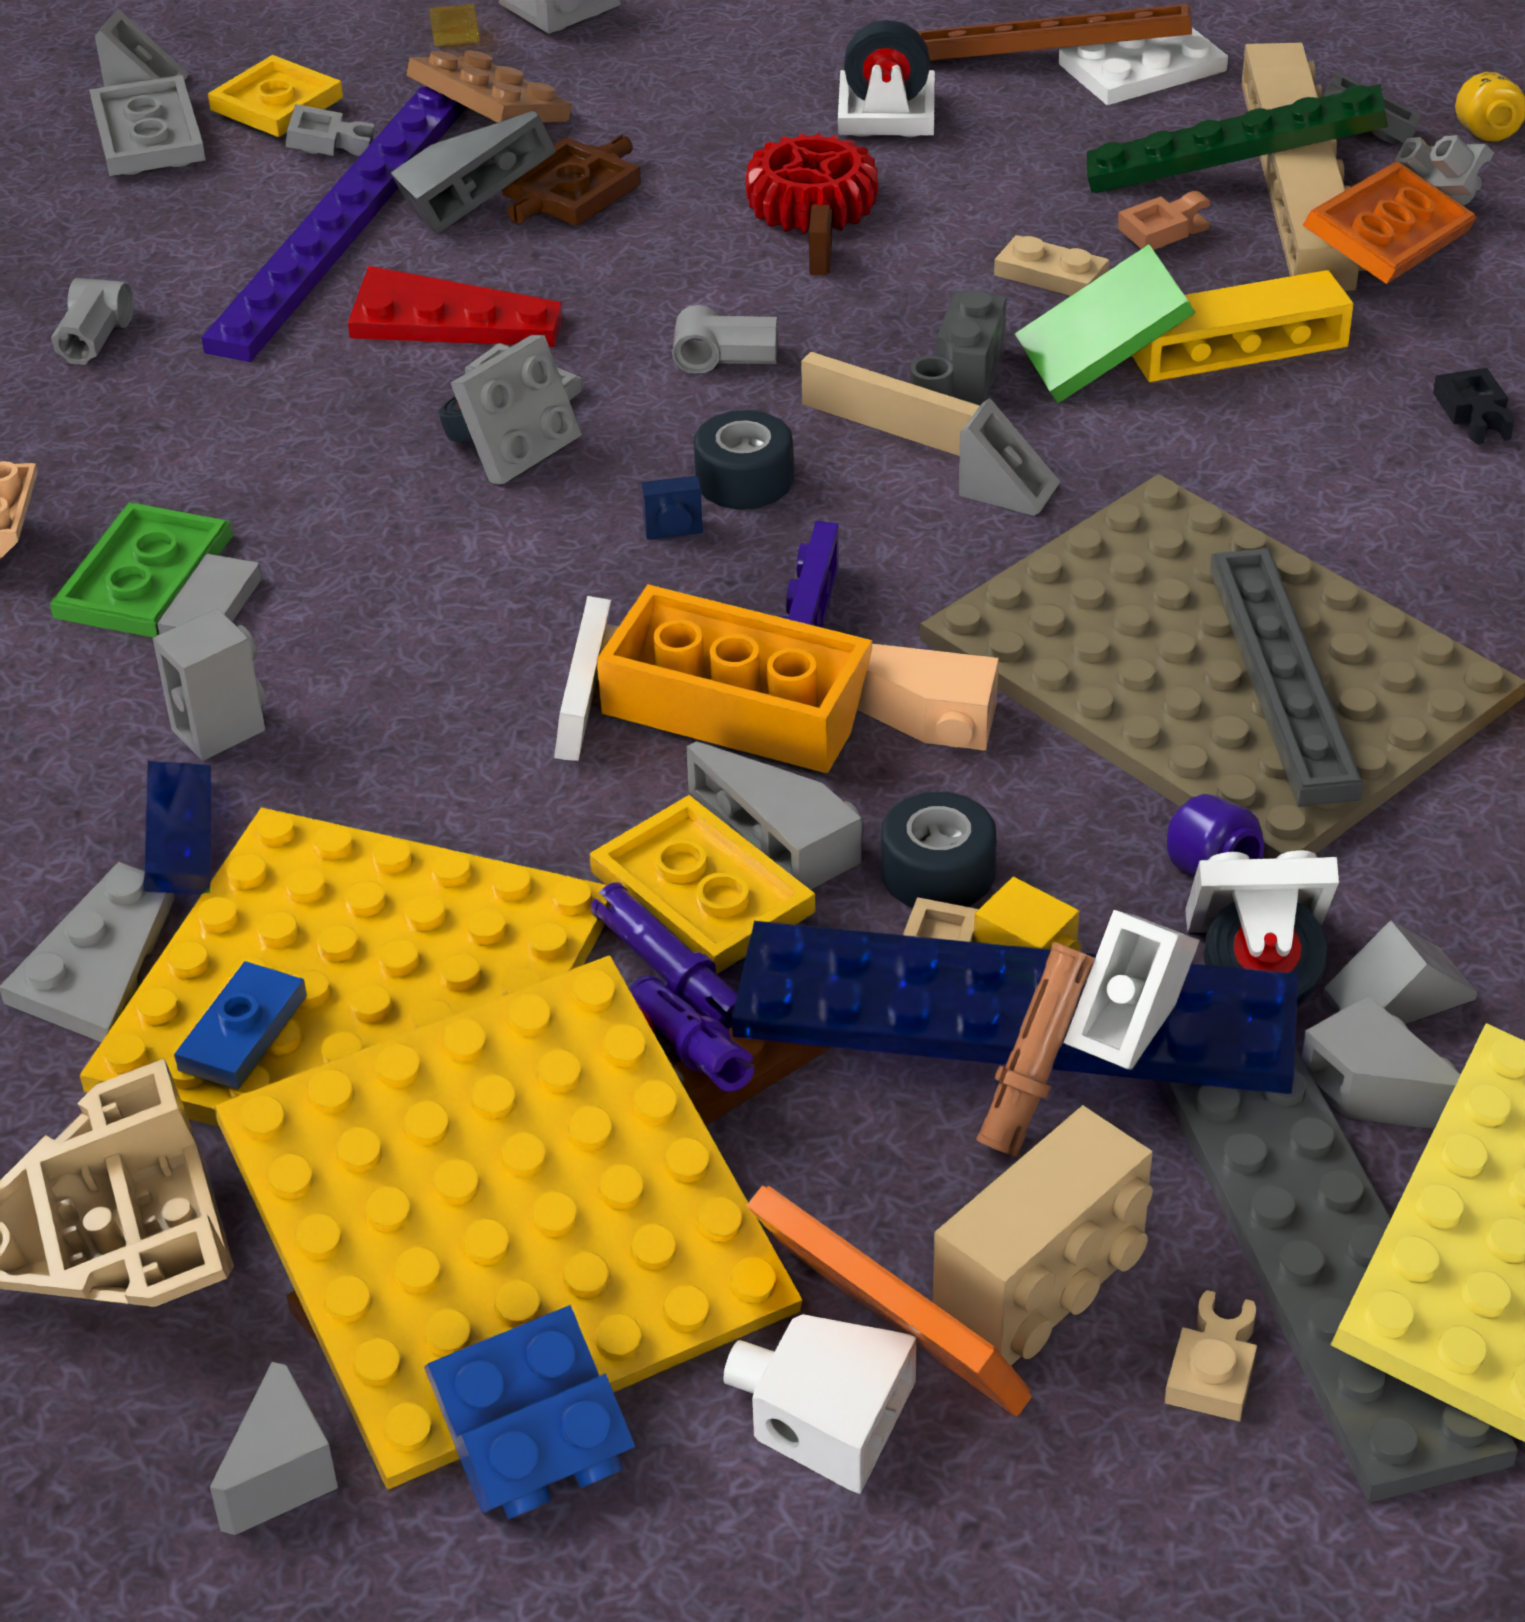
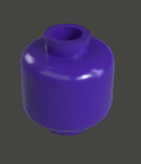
(1211, 827)

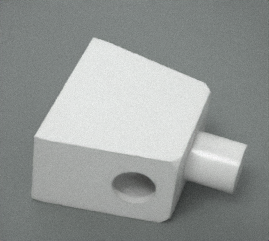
(827, 1393)

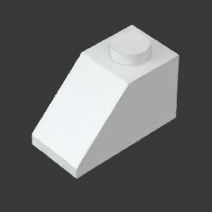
(1130, 988)

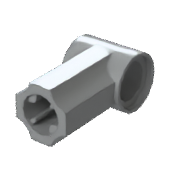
(91, 316)
(724, 339)

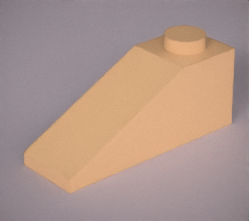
(932, 694)

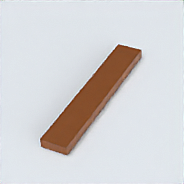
(1058, 32)

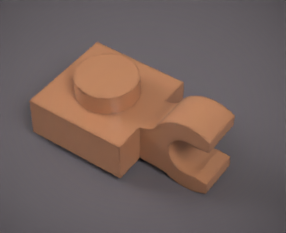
(1164, 222)

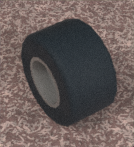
(744, 459)
(938, 849)

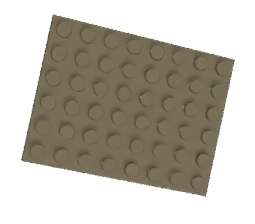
(1136, 659)

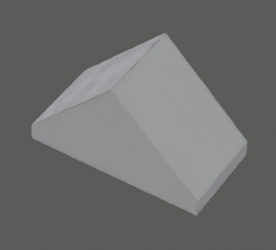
(130, 54)
(1001, 465)
(1401, 975)
(274, 1458)

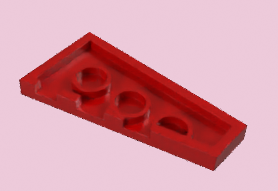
(440, 310)

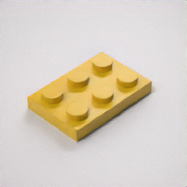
(702, 880)

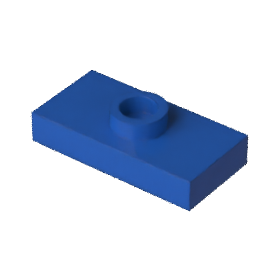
(240, 1025)

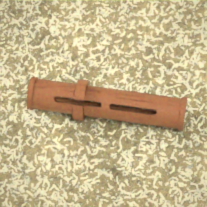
(1031, 1061)

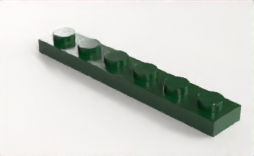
(1236, 138)

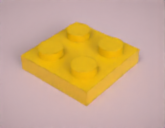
(268, 93)

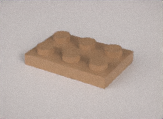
(488, 88)

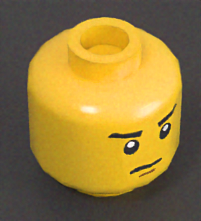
(1490, 106)

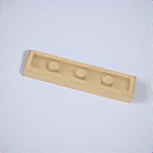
(884, 402)

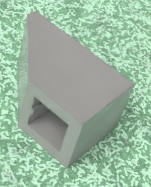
(1377, 1068)

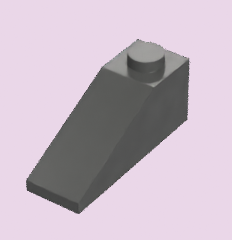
(471, 168)

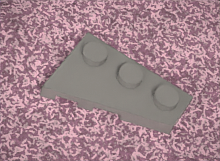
(92, 957)

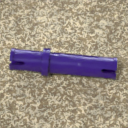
(686, 973)
(699, 1040)

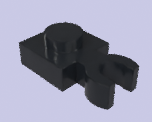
(1475, 399)

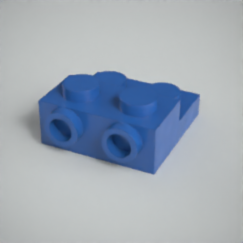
(529, 1413)

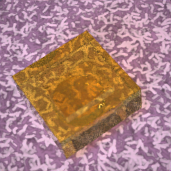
(454, 25)

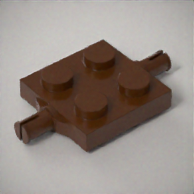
(574, 181)

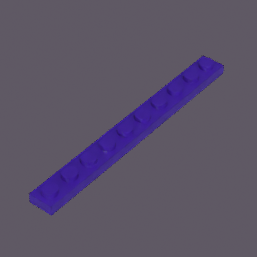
(328, 229)

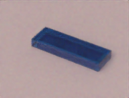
(178, 828)

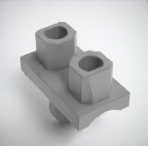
(1447, 165)

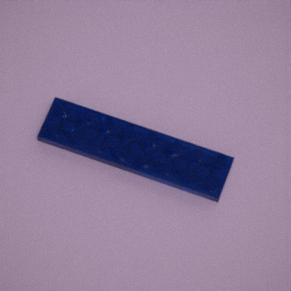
(973, 997)

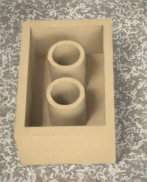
(1045, 1235)

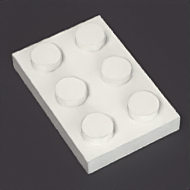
(1142, 66)

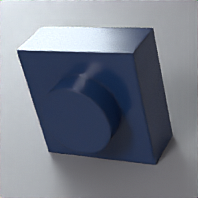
(672, 507)

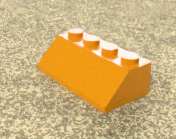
(734, 677)

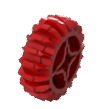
(807, 172)

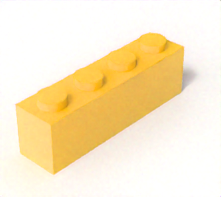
(1252, 326)

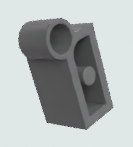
(966, 348)

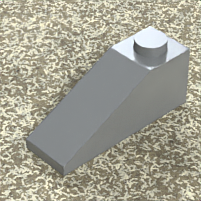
(778, 812)

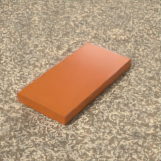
(1390, 221)
(891, 1299)

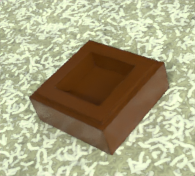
(820, 240)

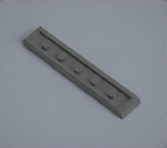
(1285, 679)

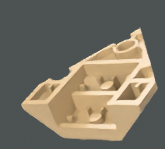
(115, 1202)

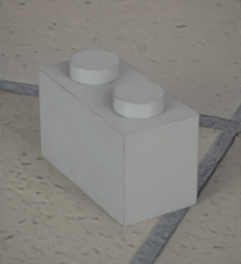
(210, 683)

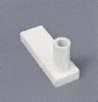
(582, 678)

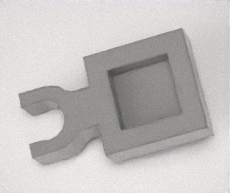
(323, 131)

